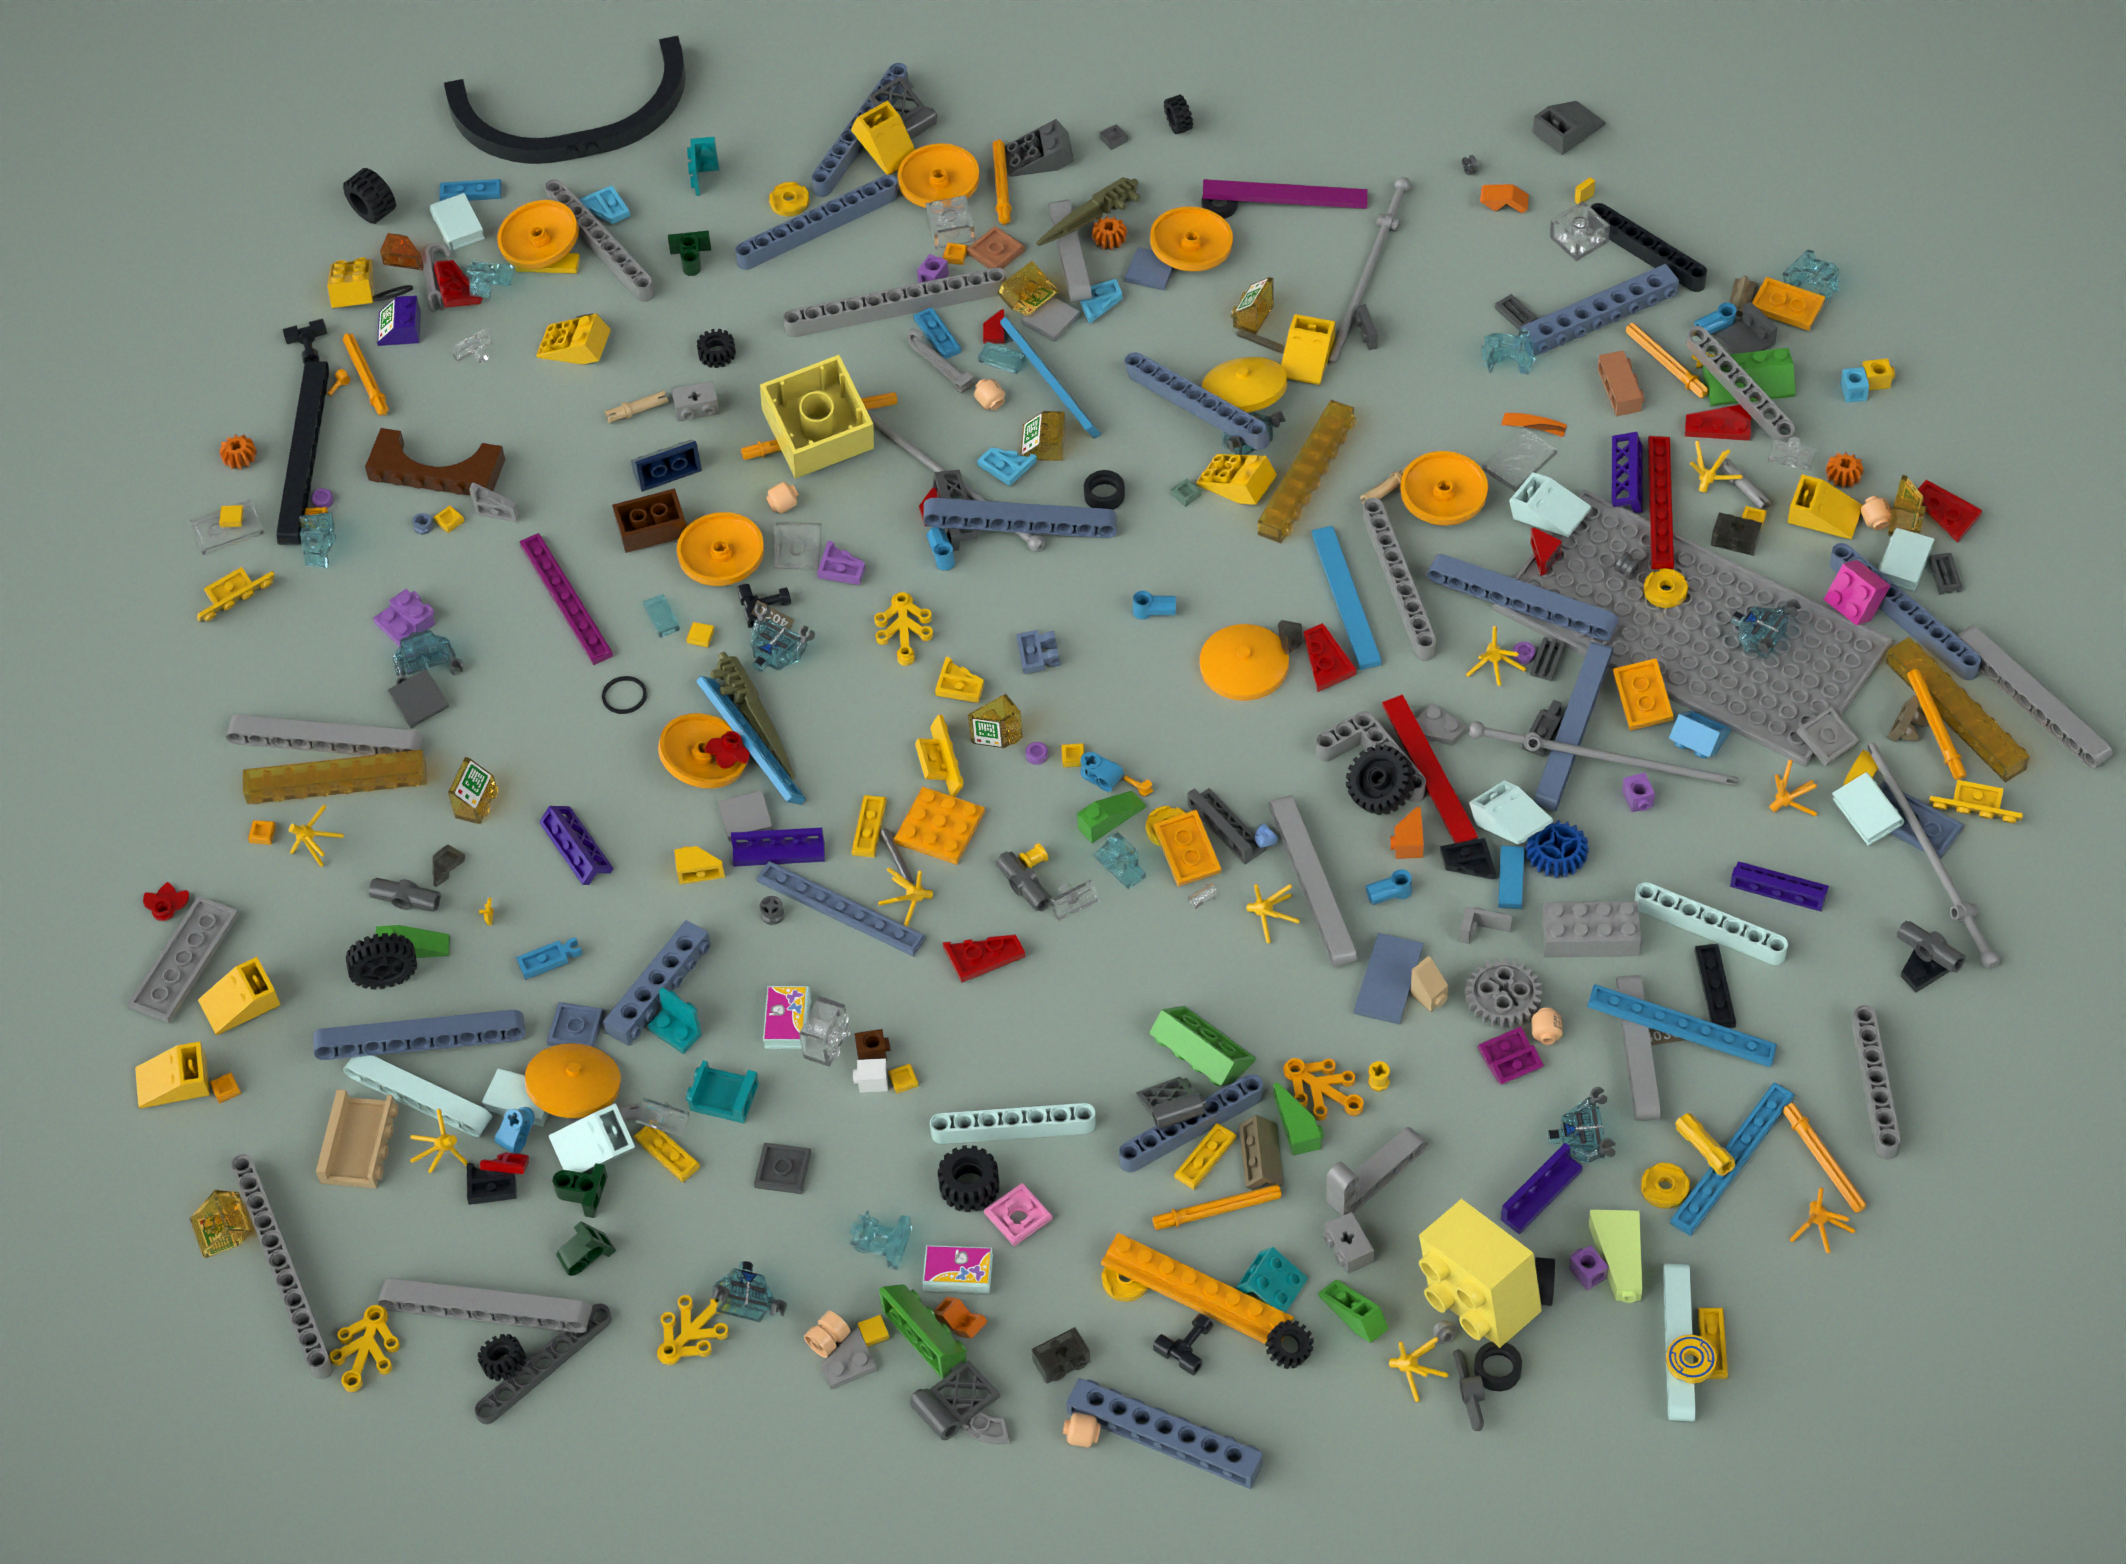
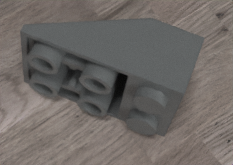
(1565, 125)
(1040, 150)

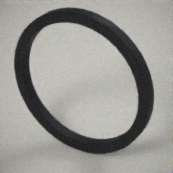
(408, 288)
(624, 711)

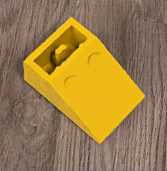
(883, 136)
(351, 282)
(575, 340)
(1308, 348)
(1238, 477)
(1823, 508)
(239, 997)
(173, 1076)

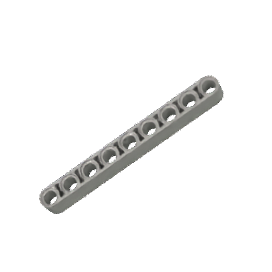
(603, 243)
(1399, 579)
(2037, 700)
(321, 736)
(1312, 881)
(485, 1305)

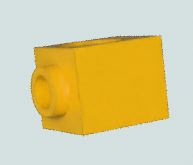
(1879, 373)

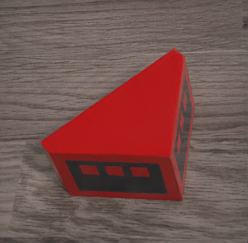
(1545, 549)

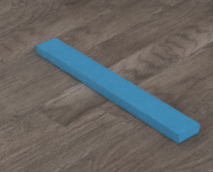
(1050, 378)
(1346, 598)
(751, 741)
(1682, 1025)
(1740, 1148)

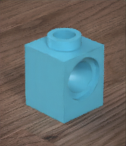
(1854, 384)

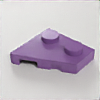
(840, 566)

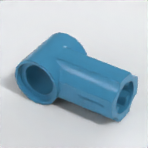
(1718, 320)
(941, 548)
(1146, 605)
(1389, 888)

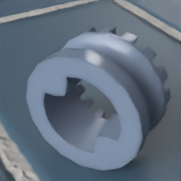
(422, 528)

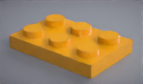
(1788, 303)
(1643, 694)
(1187, 848)

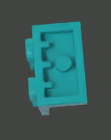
(703, 159)
(677, 1022)
(1273, 1279)

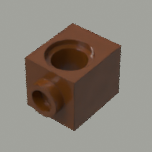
(871, 1038)

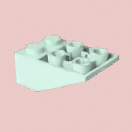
(1548, 505)
(1509, 813)
(592, 1140)

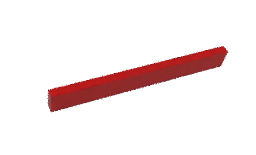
(1660, 503)
(1426, 762)

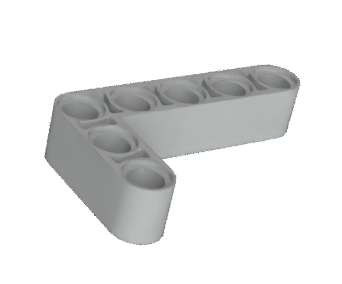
(1363, 730)
(1351, 1189)

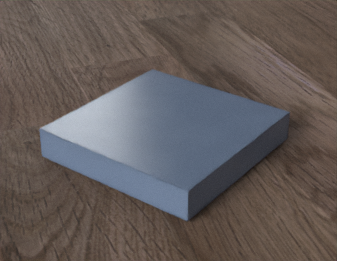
(1148, 270)
(575, 1025)

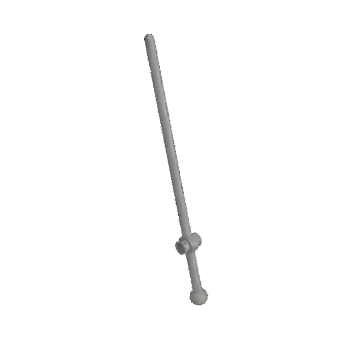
(1386, 222)
(1034, 543)
(1478, 730)
(1962, 910)

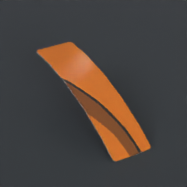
(1534, 422)

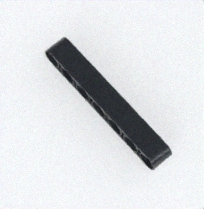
(1652, 249)

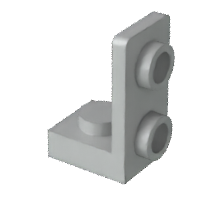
(1478, 917)

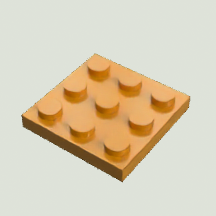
(939, 825)

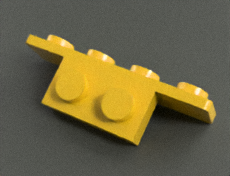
(231, 589)
(939, 758)
(1977, 799)

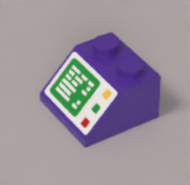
(399, 322)

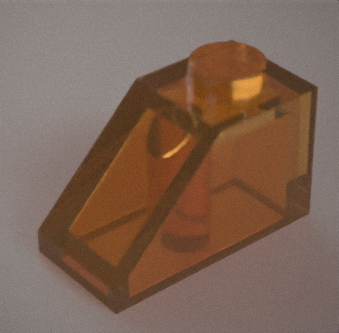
(400, 252)

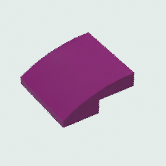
(1510, 1056)

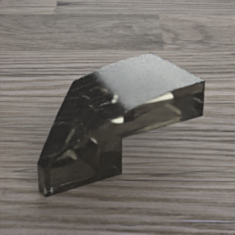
(1290, 635)
(444, 862)

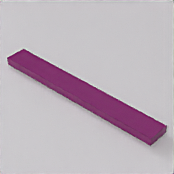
(1284, 193)
(566, 599)

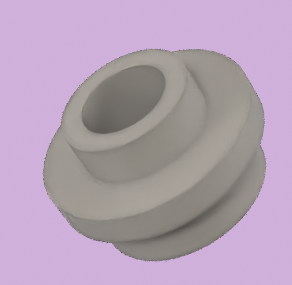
(1444, 1331)

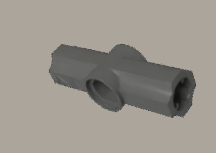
(1023, 881)
(404, 894)
(1931, 946)

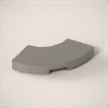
(984, 1427)

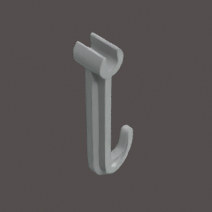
(434, 294)
(960, 380)

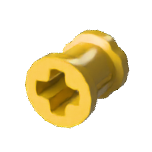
(1033, 856)
(1378, 1076)

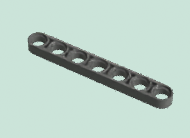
(539, 1374)

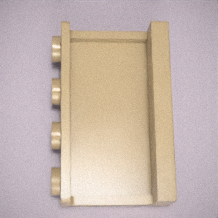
(356, 1141)

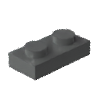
(1368, 330)

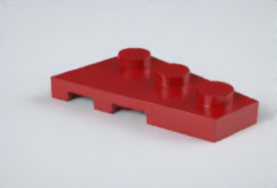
(454, 285)
(1719, 423)
(1949, 510)
(1326, 658)
(979, 957)

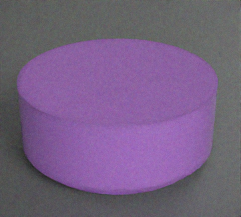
(322, 498)
(1525, 651)
(1036, 753)

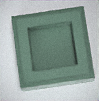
(1186, 492)

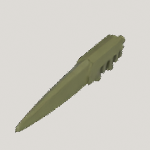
(1102, 201)
(739, 685)

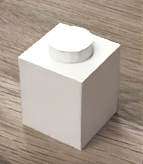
(871, 1075)

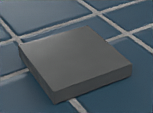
(418, 698)
(782, 1168)

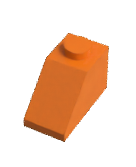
(1408, 836)

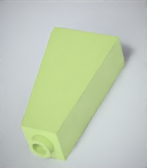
(1619, 1245)

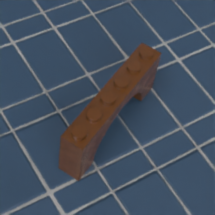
(391, 465)

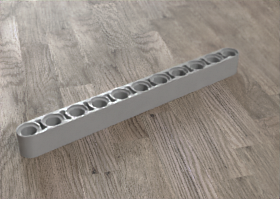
(893, 302)
(285, 1273)

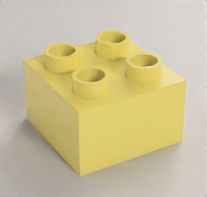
(817, 416)
(1479, 1274)

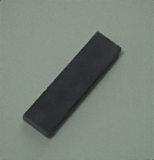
(1715, 985)

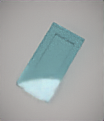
(1002, 357)
(661, 615)

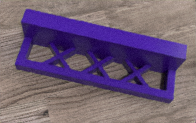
(1635, 471)
(571, 844)
(778, 849)
(1779, 886)
(1540, 1190)

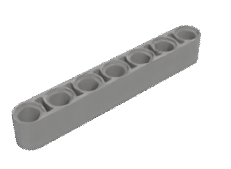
(1071, 255)
(1735, 375)
(1639, 1056)
(1875, 1091)

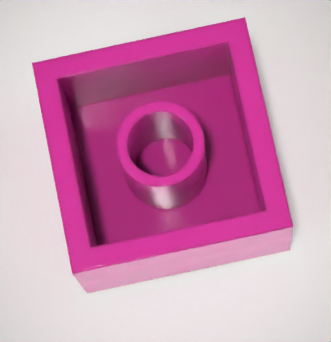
(1856, 592)

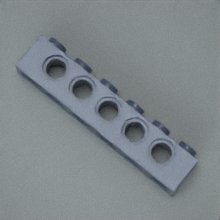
(658, 971)

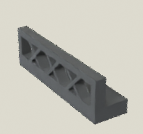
(942, 487)
(1224, 830)

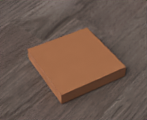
(995, 249)

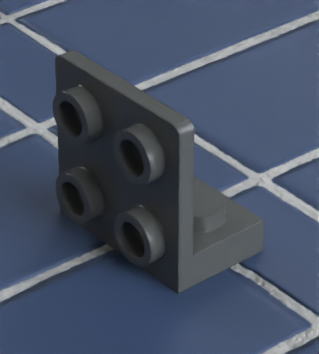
(1751, 333)

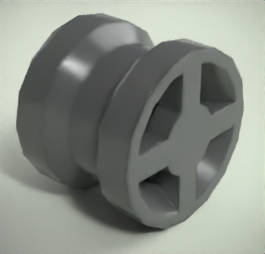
(1628, 566)
(769, 904)

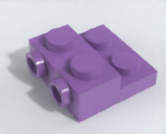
(405, 616)

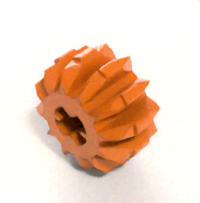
(1109, 232)
(238, 451)
(1844, 470)

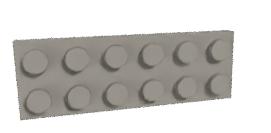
(183, 959)

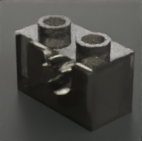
(1736, 534)
(1048, 1355)

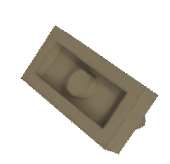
(1742, 293)
(1908, 713)

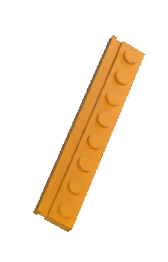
(1192, 1288)

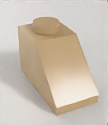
(1428, 985)

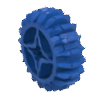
(1563, 839)

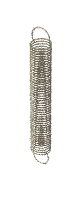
(1259, 337)

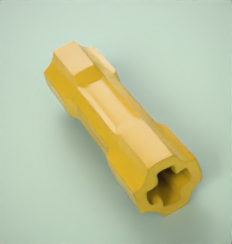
(1715, 1155)

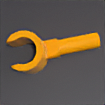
(342, 379)
(1143, 788)

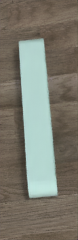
(1718, 931)
(418, 1094)
(1022, 1116)
(1678, 1323)

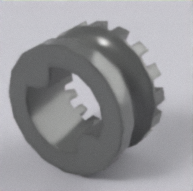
(1470, 164)

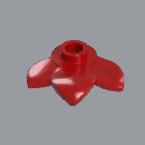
(728, 749)
(167, 900)

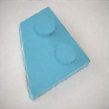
(606, 205)
(1104, 297)
(1005, 465)

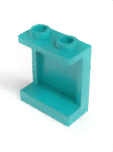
(722, 1093)

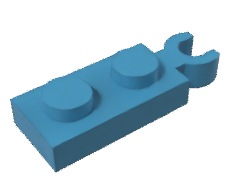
(547, 957)

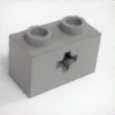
(695, 401)
(1348, 1242)

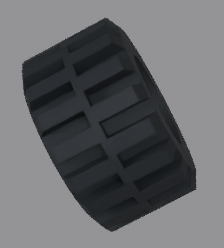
(369, 195)
(963, 1162)

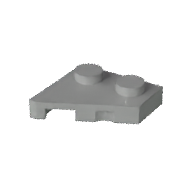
(492, 504)
(1440, 725)
(848, 1361)

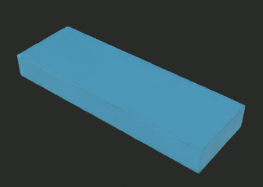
(472, 189)
(937, 333)
(1511, 877)

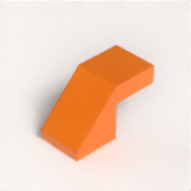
(1498, 195)
(958, 1318)

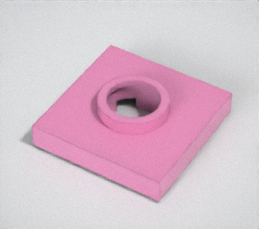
(1018, 1200)

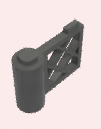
(916, 119)
(1172, 1108)
(937, 1409)

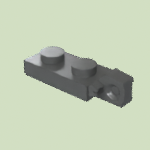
(1546, 725)

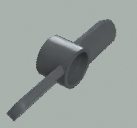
(1471, 1391)

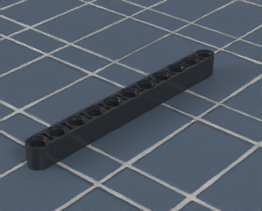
(302, 452)

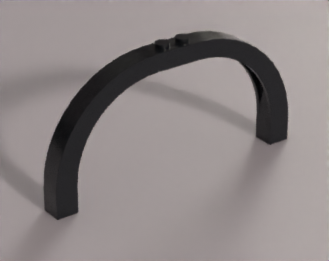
(579, 143)

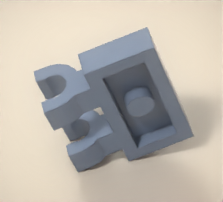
(1031, 652)

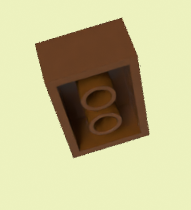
(649, 520)

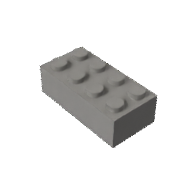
(1591, 929)

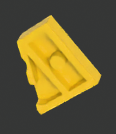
(958, 683)

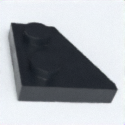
(1469, 858)
(1920, 973)
(489, 1186)

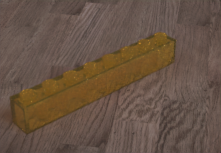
(1306, 471)
(1960, 711)
(334, 777)

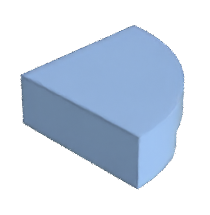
(1265, 836)

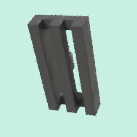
(1512, 314)
(1938, 580)
(1552, 645)

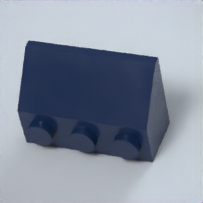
(666, 465)

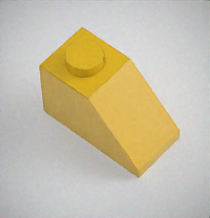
(697, 865)

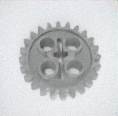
(1503, 993)

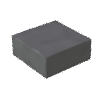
(1113, 136)

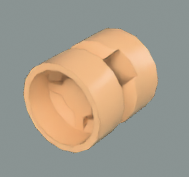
(831, 1330)

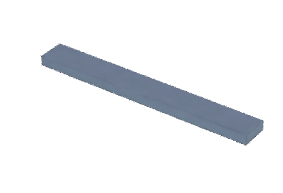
(841, 908)

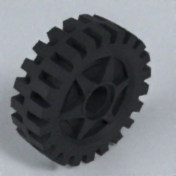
(1393, 789)
(381, 961)

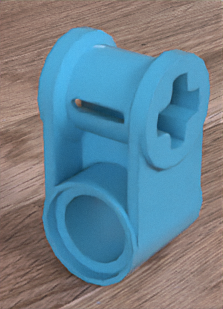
(1100, 771)
(514, 1130)

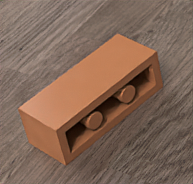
(1620, 383)

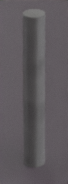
(896, 855)

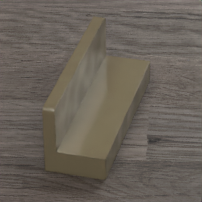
(1260, 1152)

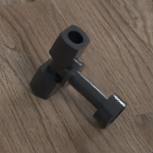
(306, 336)
(749, 601)
(1181, 1349)

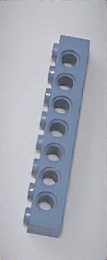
(1602, 309)
(1148, 1434)

